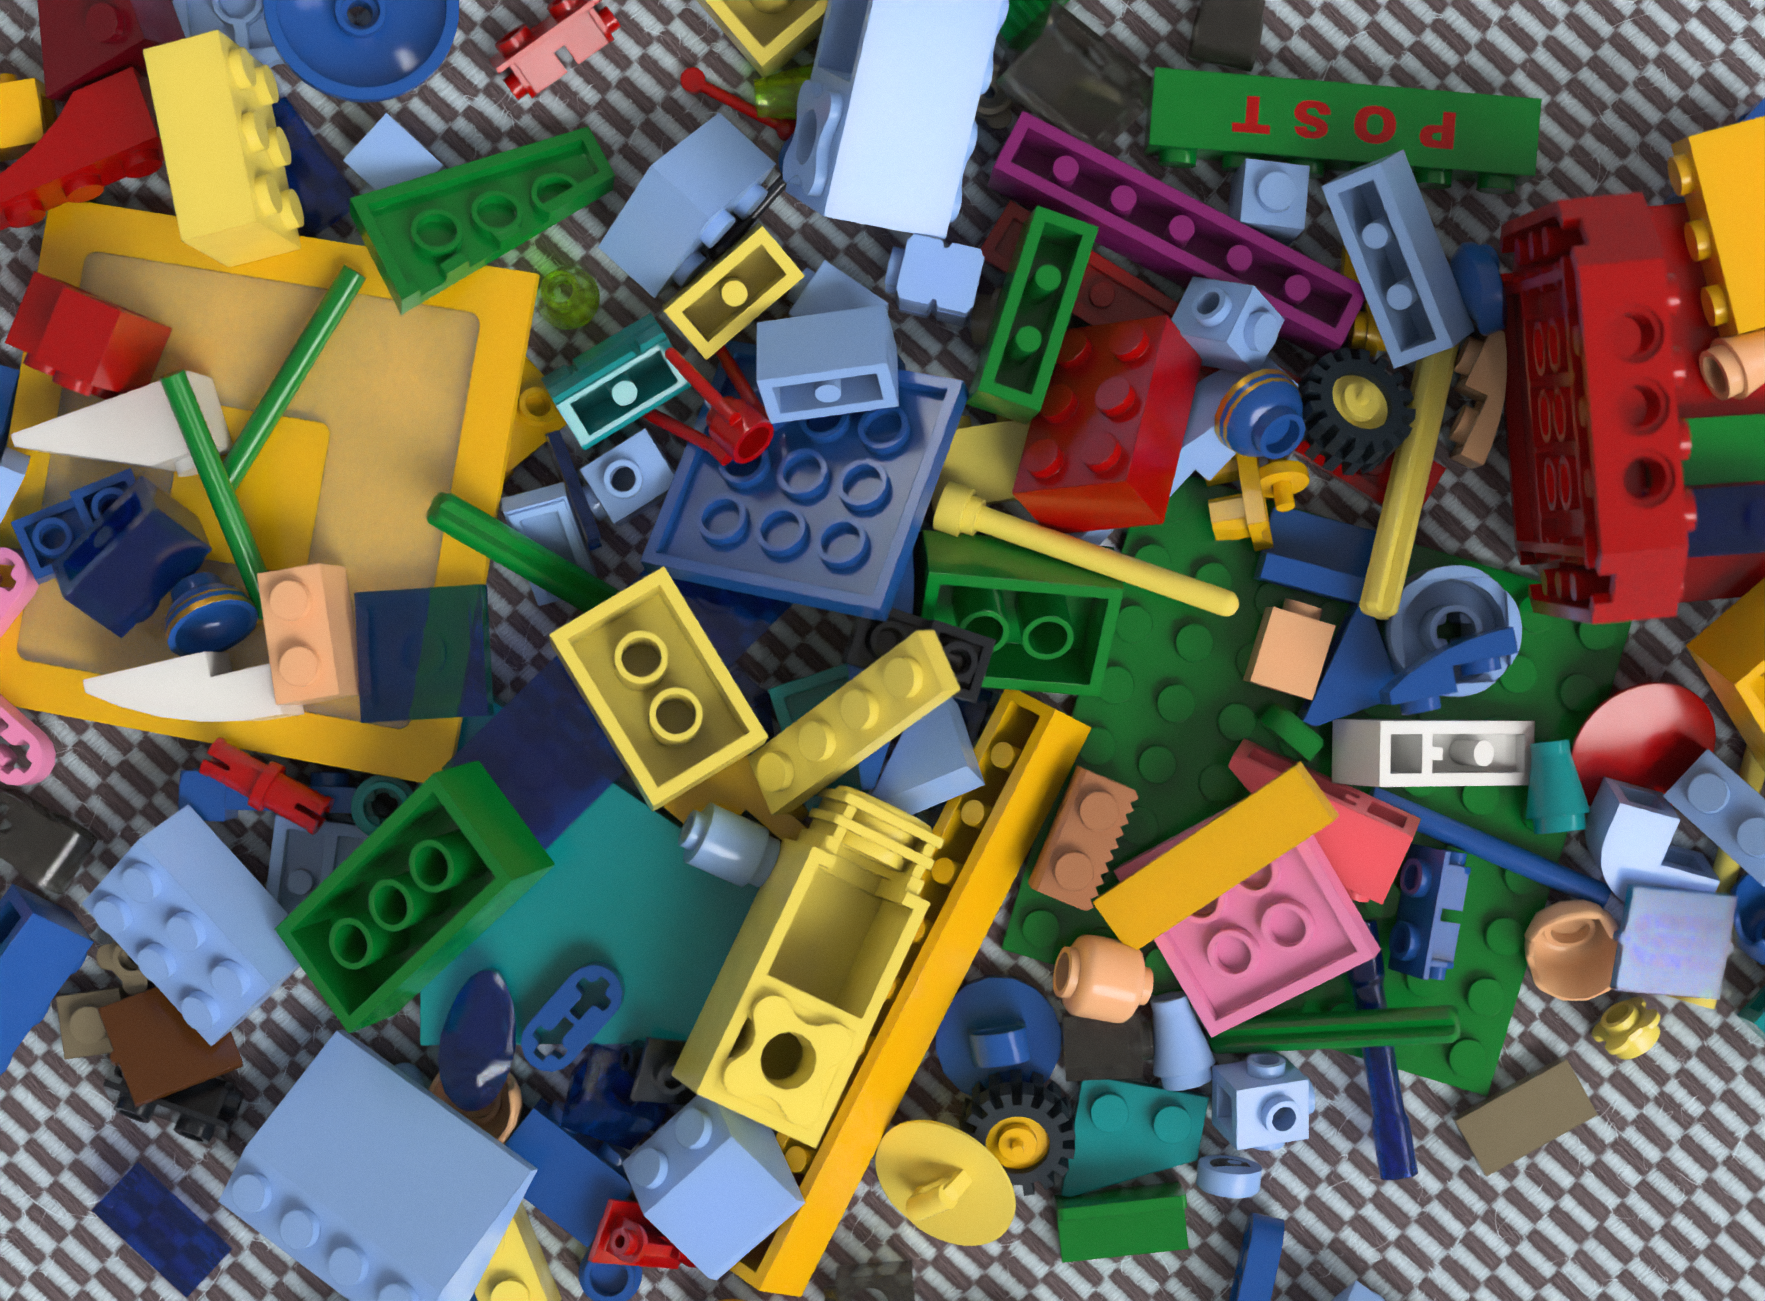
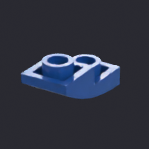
(54, 529)
(1431, 676)

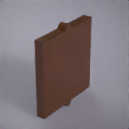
(160, 1049)

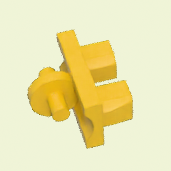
(1247, 513)

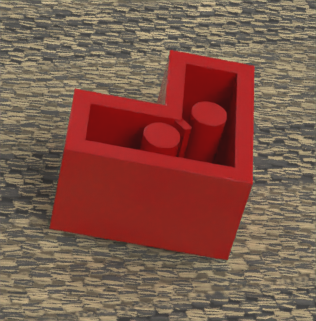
(85, 339)

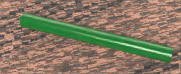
(292, 374)
(215, 481)

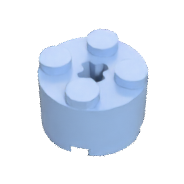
(1469, 599)

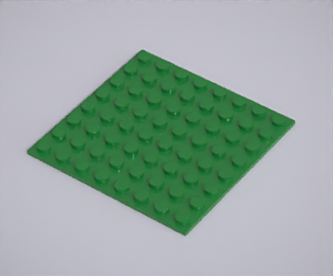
(1180, 710)

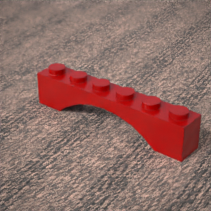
(97, 140)

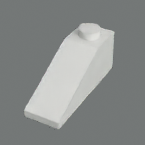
(131, 429)
(1431, 752)

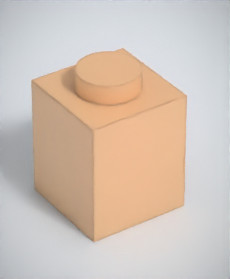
(1290, 649)

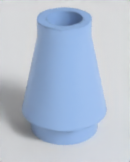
(1180, 1047)

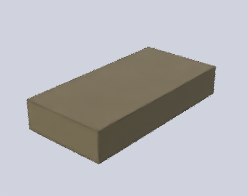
(1524, 1116)

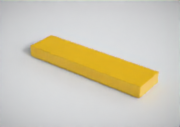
(1216, 857)

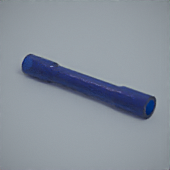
(1389, 1122)

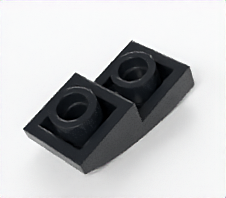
(965, 650)

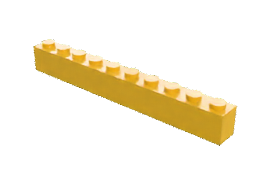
(986, 837)

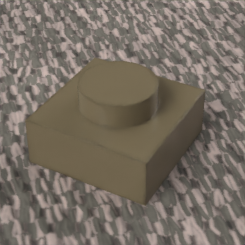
(80, 1021)

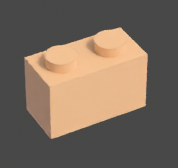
(309, 633)

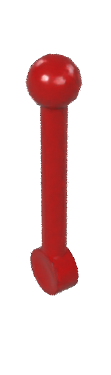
(694, 82)

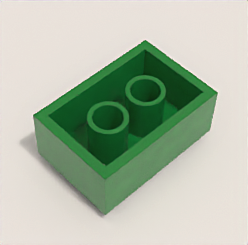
(1044, 613)

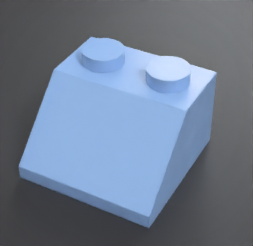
(713, 1184)

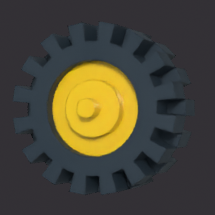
(1022, 1127)

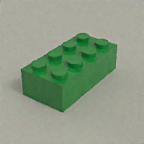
(414, 895)

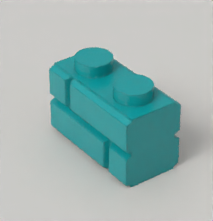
(615, 382)

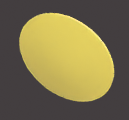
(945, 1182)

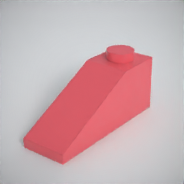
(1363, 841)

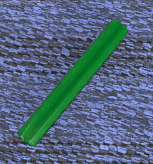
(517, 552)
(1341, 1030)

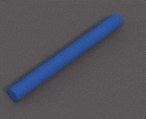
(1500, 851)

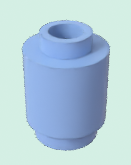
(728, 846)

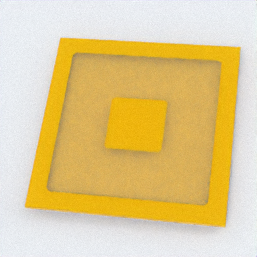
(340, 482)

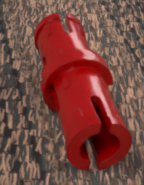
(266, 786)

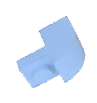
(1632, 837)

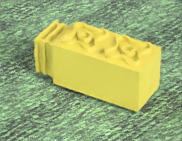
(812, 965)

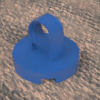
(996, 1028)

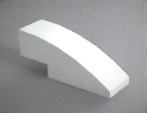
(194, 690)

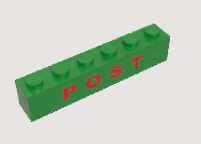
(1341, 127)

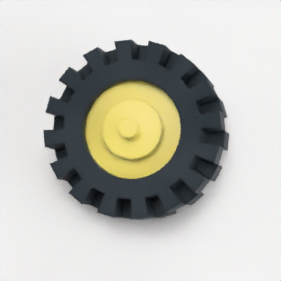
(1354, 411)

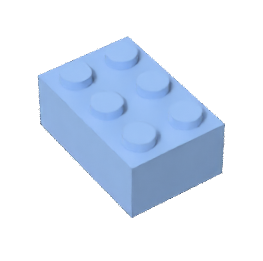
(195, 924)

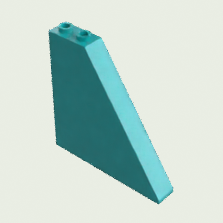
(612, 900)

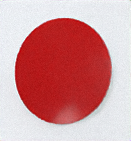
(1643, 737)

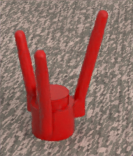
(736, 426)

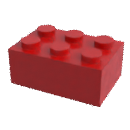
(1109, 427)

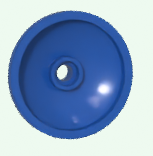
(364, 62)

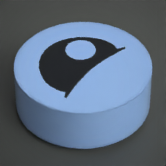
(1228, 1176)

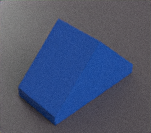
(1351, 673)

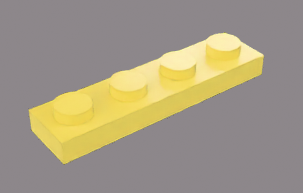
(854, 722)

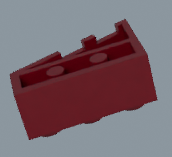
(99, 38)

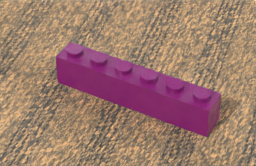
(1173, 231)

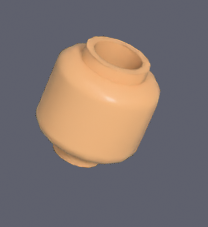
(1102, 979)

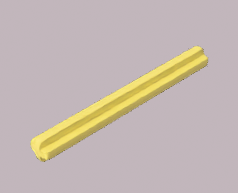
(1407, 487)

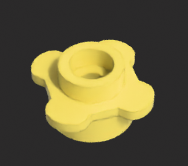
(1628, 1028)

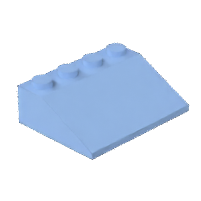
(377, 1182)

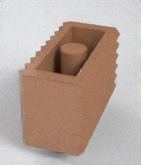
(1082, 838)

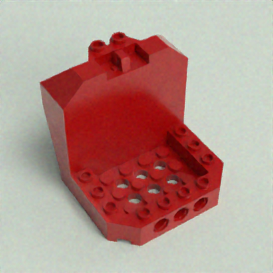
(1595, 388)

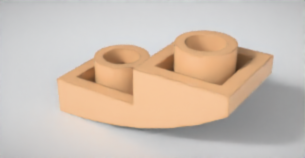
(1483, 379)

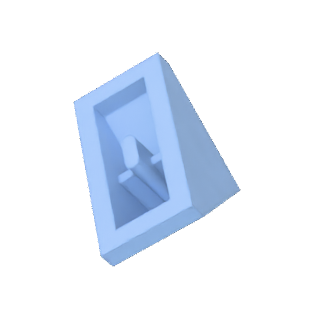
(930, 762)

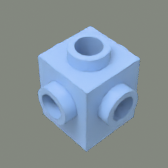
(1261, 1102)

